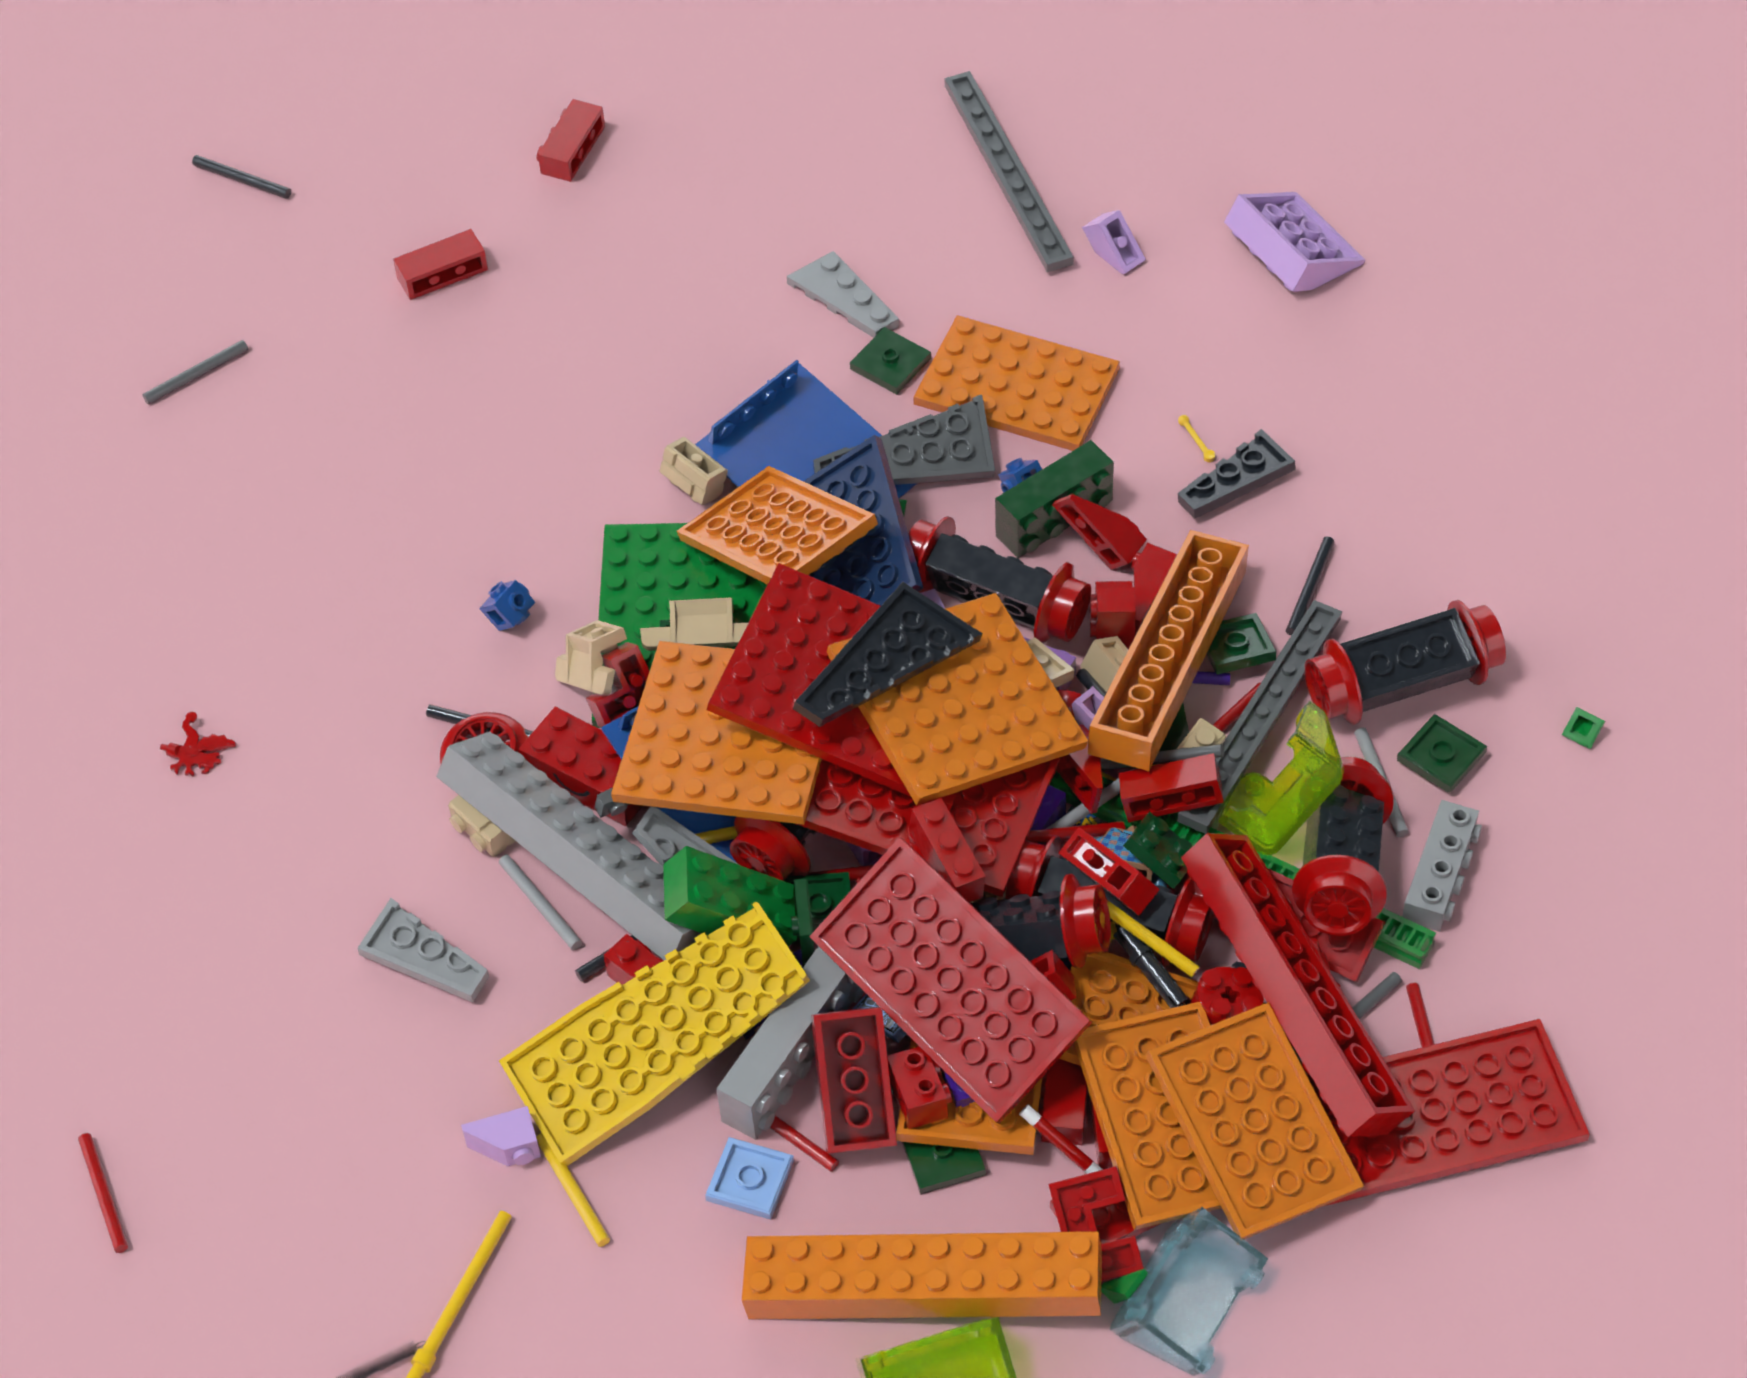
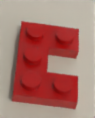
(1073, 1206)

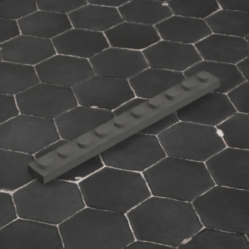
(1009, 172)
(1266, 707)

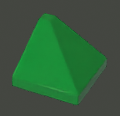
(1583, 728)
(1123, 1287)

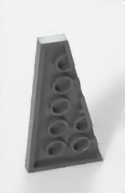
(936, 447)

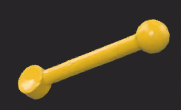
(1209, 455)

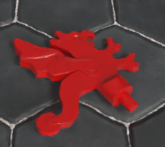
(193, 750)

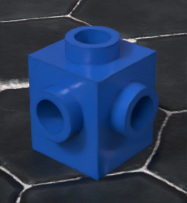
(1018, 471)
(507, 604)

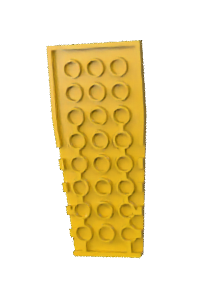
(651, 1034)

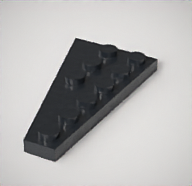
(890, 648)

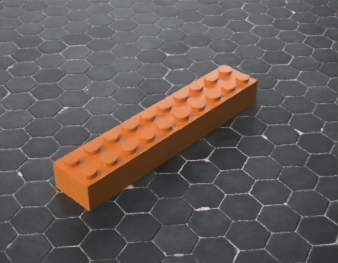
(1168, 651)
(923, 1275)

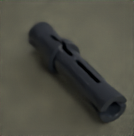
(1143, 957)

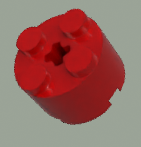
(1226, 993)

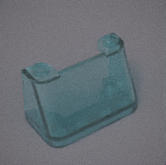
(1189, 1291)

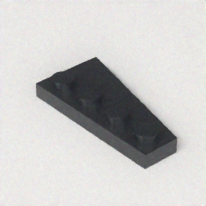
(1245, 471)

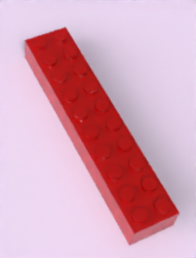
(1297, 985)

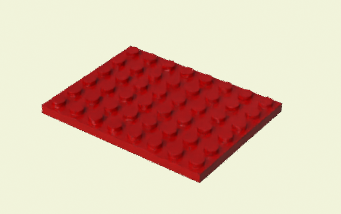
(783, 655)
(990, 815)

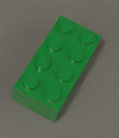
(709, 889)

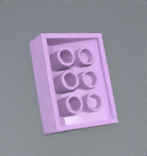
(1291, 239)

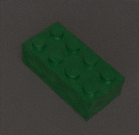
(1026, 511)

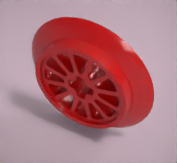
(509, 727)

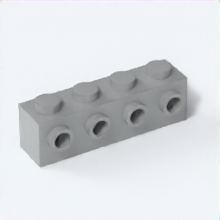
(1441, 865)

